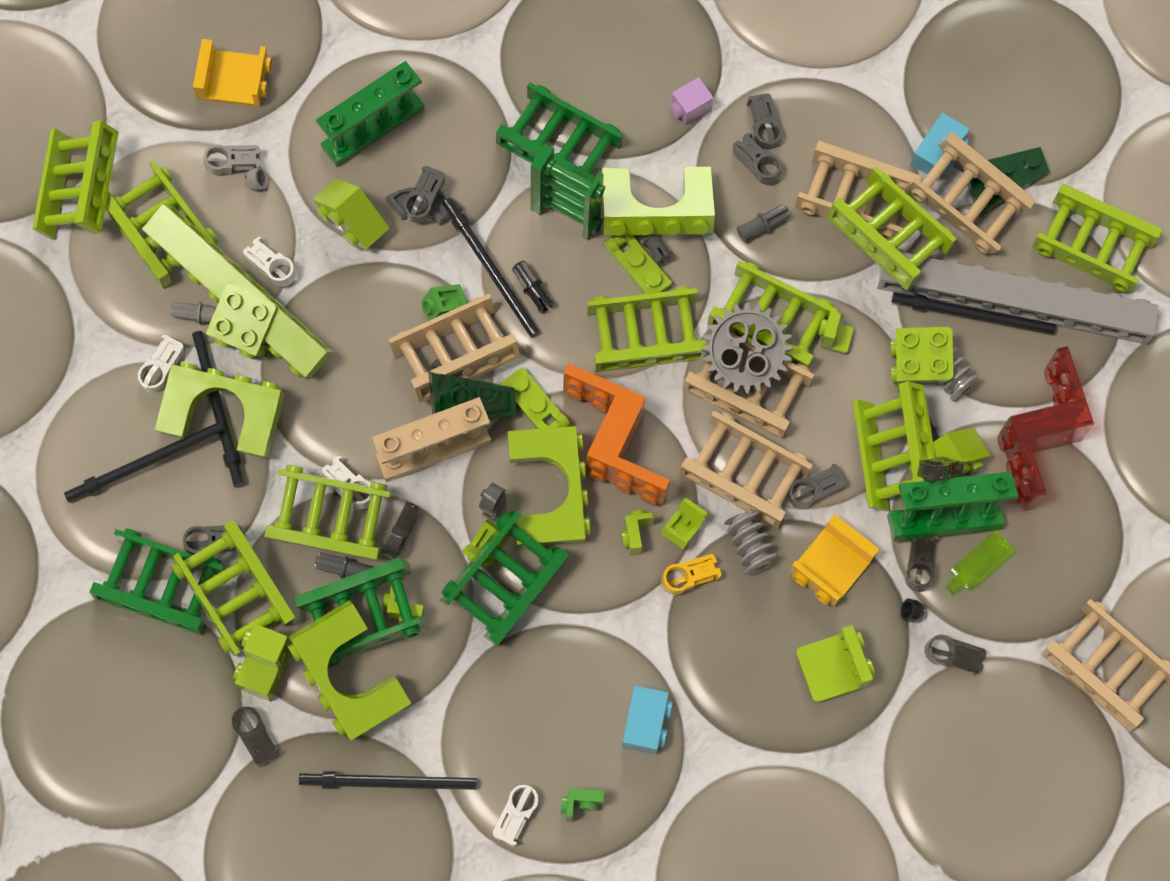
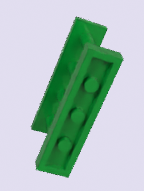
(370, 113)
(515, 142)
(566, 191)
(952, 506)
(532, 581)
(367, 584)
(136, 599)

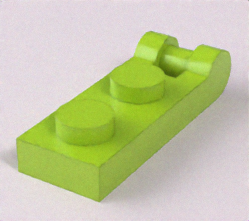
(638, 264)
(534, 401)

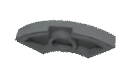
(438, 214)

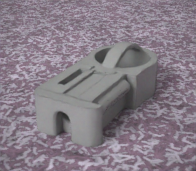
(239, 158)

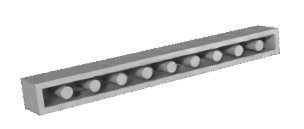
(1030, 299)

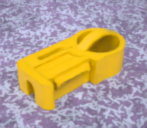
(695, 573)

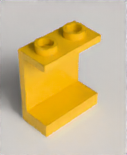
(231, 75)
(833, 561)

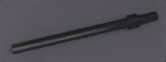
(462, 224)
(919, 303)
(231, 457)
(93, 485)
(329, 780)

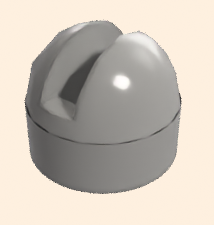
(256, 179)

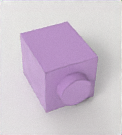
(691, 101)

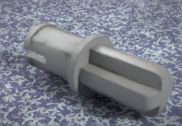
(196, 312)

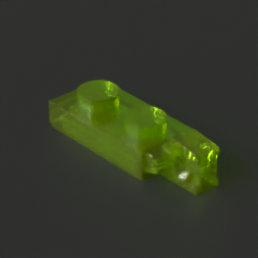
(979, 563)

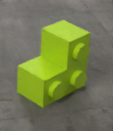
(352, 211)
(962, 446)
(264, 662)

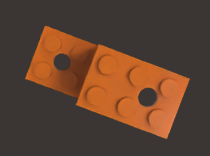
(615, 434)

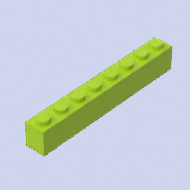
(215, 270)

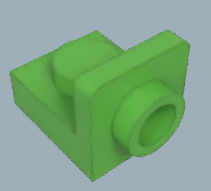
(442, 300)
(585, 798)

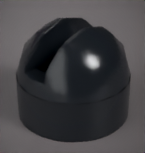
(912, 610)

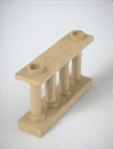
(852, 166)
(995, 184)
(471, 365)
(750, 408)
(432, 439)
(746, 496)
(1083, 673)

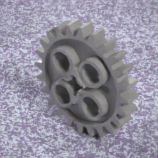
(771, 354)

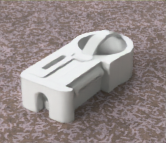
(267, 261)
(167, 353)
(341, 472)
(513, 819)

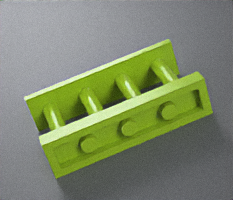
(94, 185)
(1099, 213)
(131, 227)
(879, 249)
(751, 274)
(636, 355)
(919, 438)
(311, 534)
(245, 563)

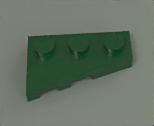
(1021, 167)
(452, 390)

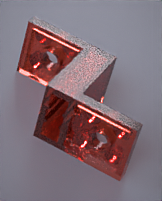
(1045, 428)

